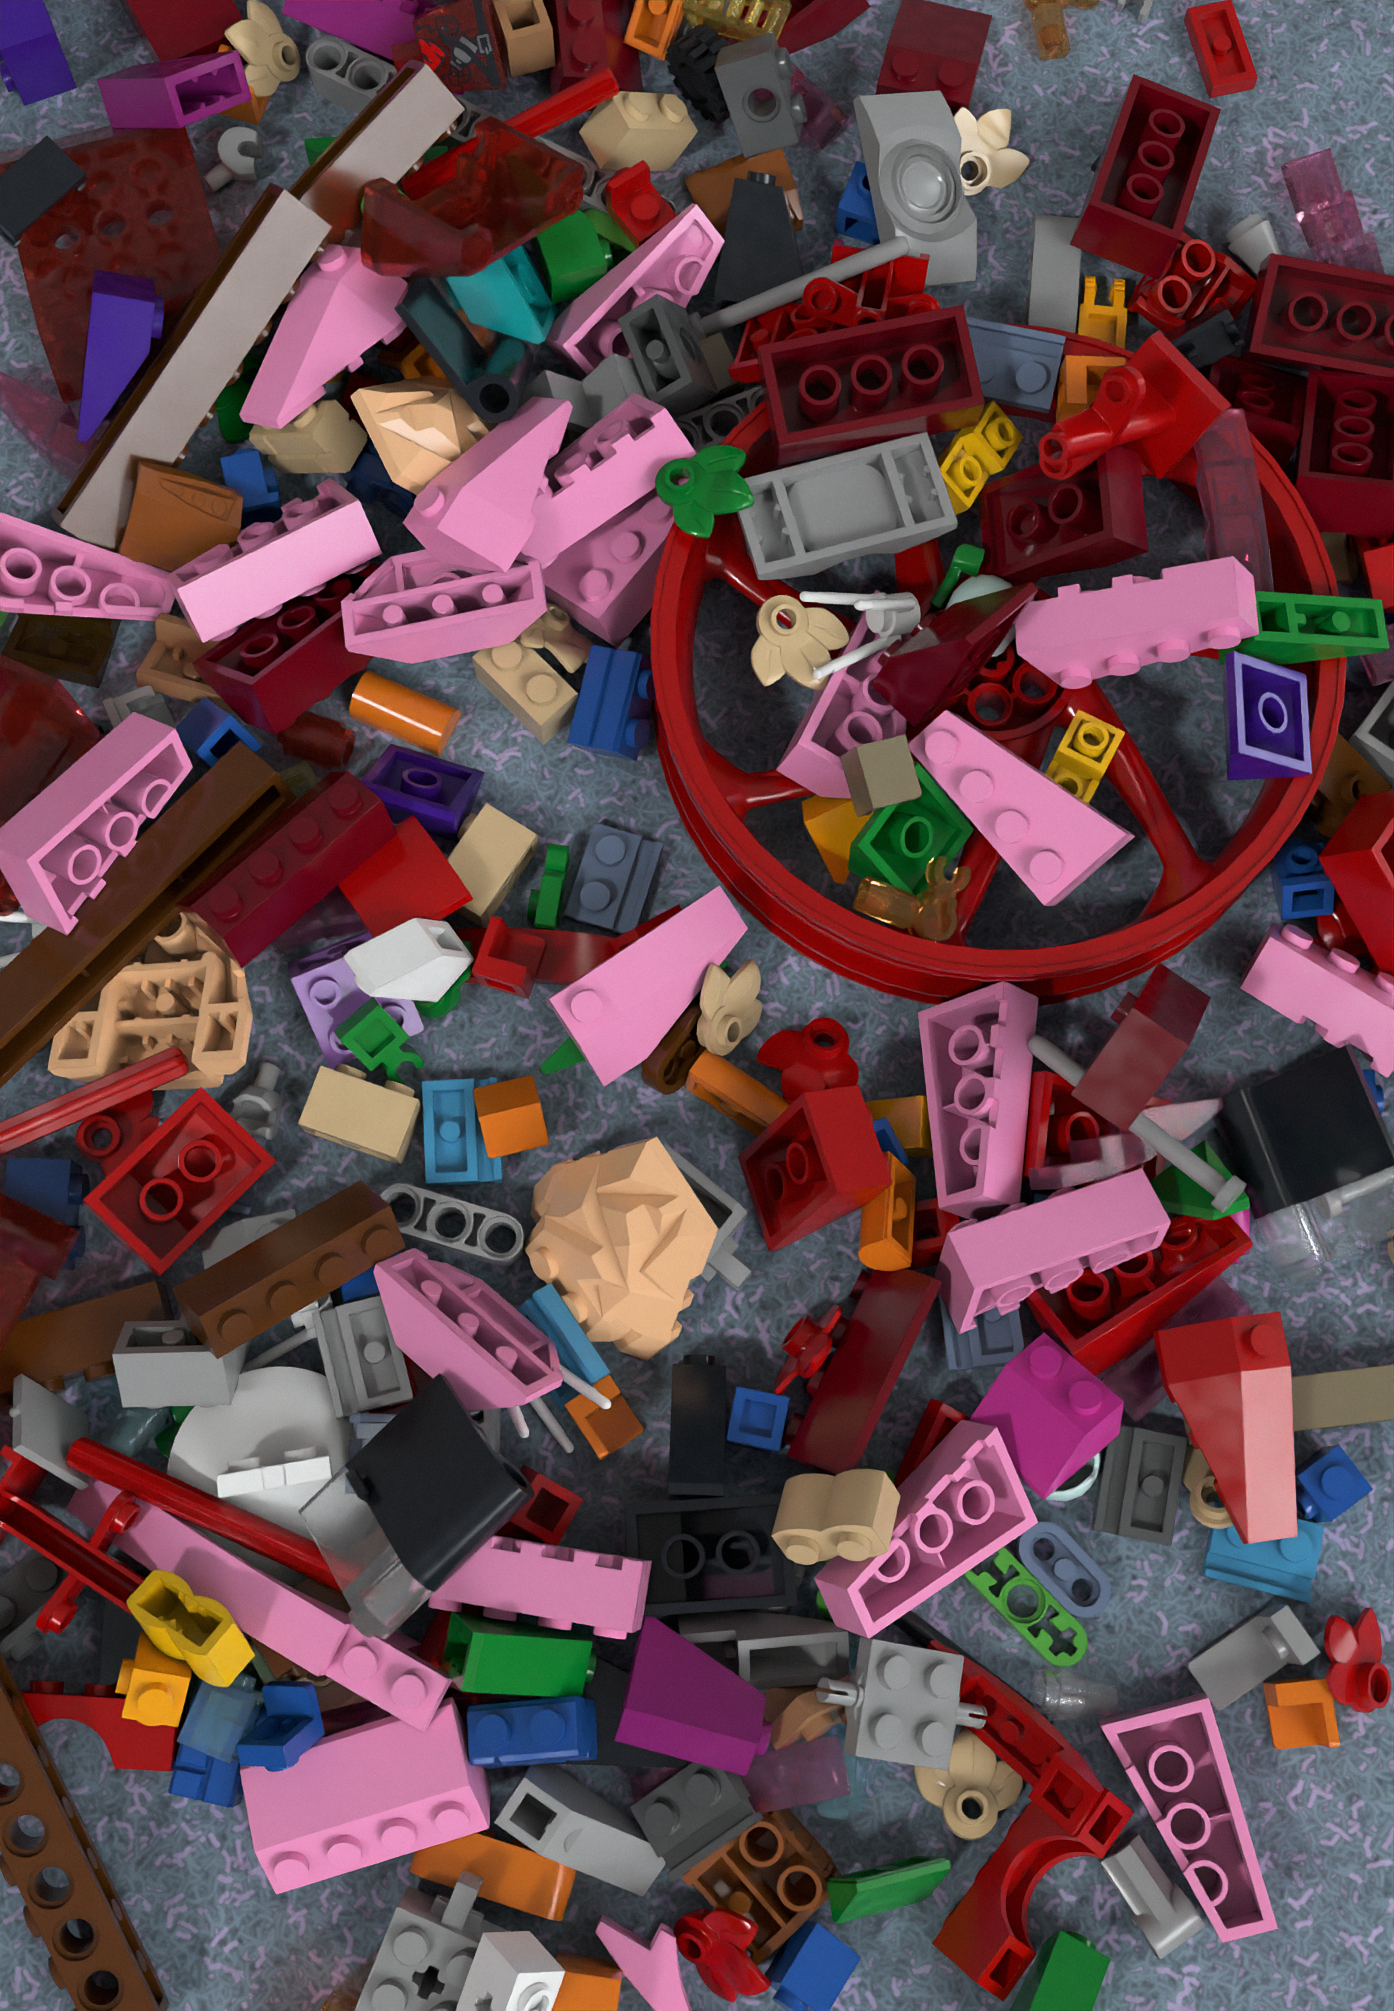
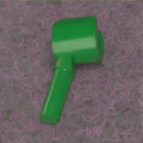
(965, 560)

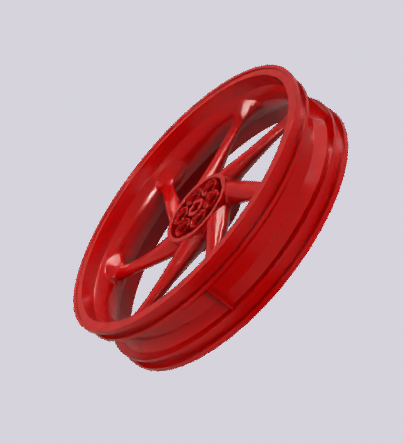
(1191, 892)

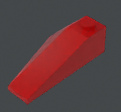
(1114, 1311)
(1238, 1404)

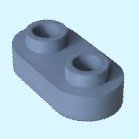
(1063, 1568)

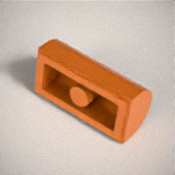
(654, 26)
(403, 712)
(734, 1093)
(889, 1222)

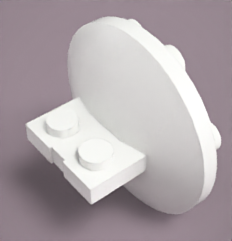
(265, 1452)

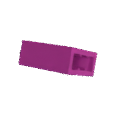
(174, 91)
(690, 1704)

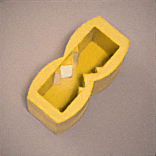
(190, 1628)

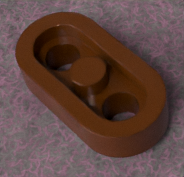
(675, 1054)

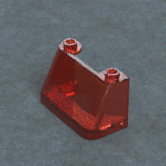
(492, 206)

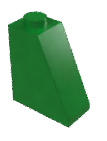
(516, 1657)
(1063, 1975)

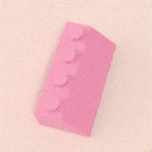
(366, 1799)

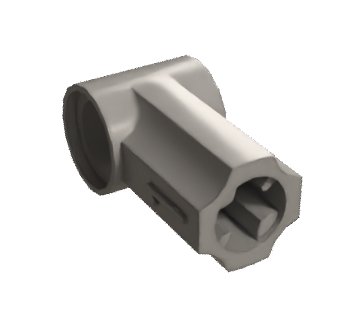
(1155, 1902)

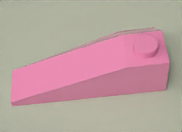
(484, 500)
(641, 991)

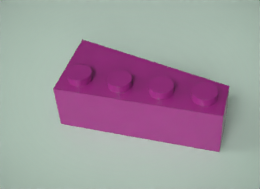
(365, 23)

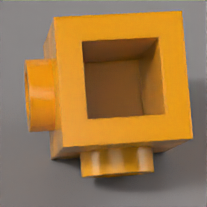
(153, 1685)

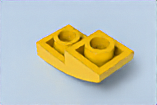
(977, 455)
(1084, 755)

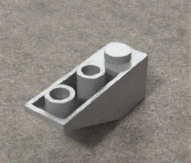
(579, 1829)

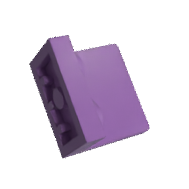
(331, 996)

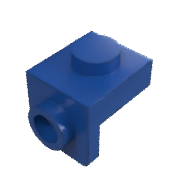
(289, 1729)

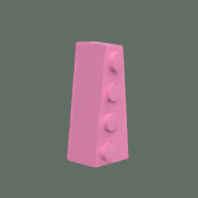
(603, 474)
(1023, 813)
(979, 1096)
(551, 1583)

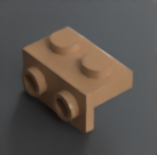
(170, 661)
(799, 1714)

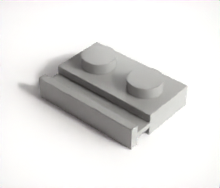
(361, 1358)

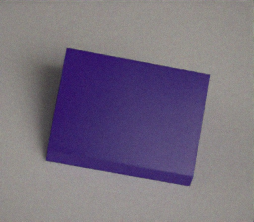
(1265, 719)
(425, 787)

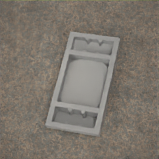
(916, 181)
(846, 508)

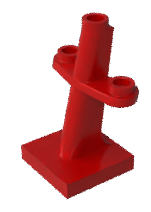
(871, 296)
(1149, 405)
(82, 1558)

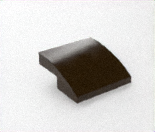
(59, 653)

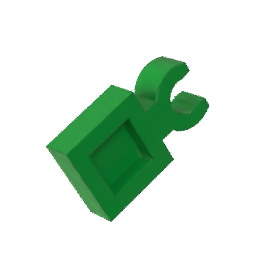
(547, 903)
(377, 1040)

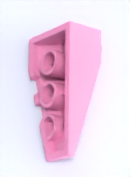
(667, 264)
(324, 330)
(70, 577)
(841, 718)

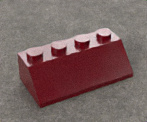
(591, 38)
(287, 660)
(289, 866)
(861, 1370)

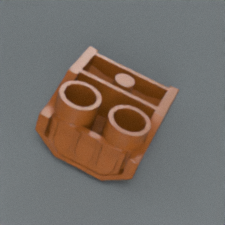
(714, 186)
(178, 517)
(757, 1879)

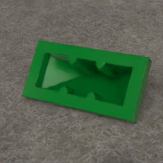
(1186, 1197)

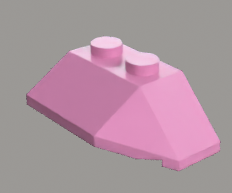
(436, 609)
(465, 1333)

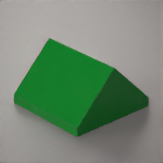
(907, 835)

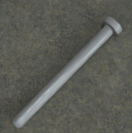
(794, 289)
(1222, 1189)

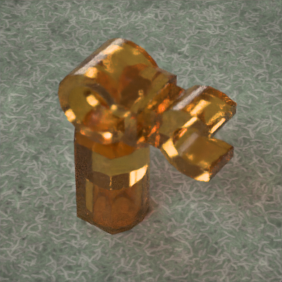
(1050, 25)
(929, 918)

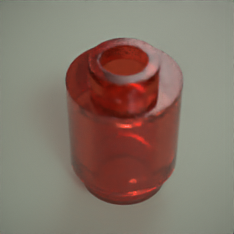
(318, 740)

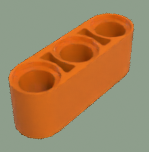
(511, 1872)

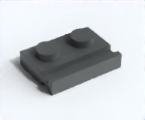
(1140, 1485)
(695, 1815)

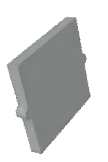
(46, 1429)

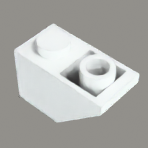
(410, 961)

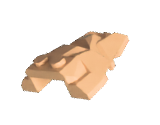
(418, 427)
(167, 996)
(621, 1243)

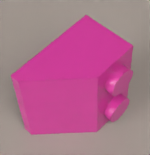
(1050, 1414)

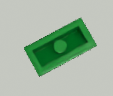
(885, 1887)

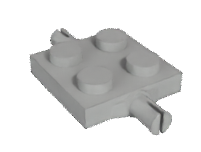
(902, 1704)

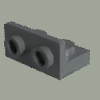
(22, 1597)

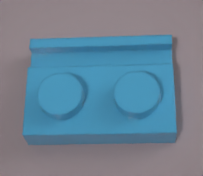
(454, 1135)
(573, 1347)
(1271, 1567)

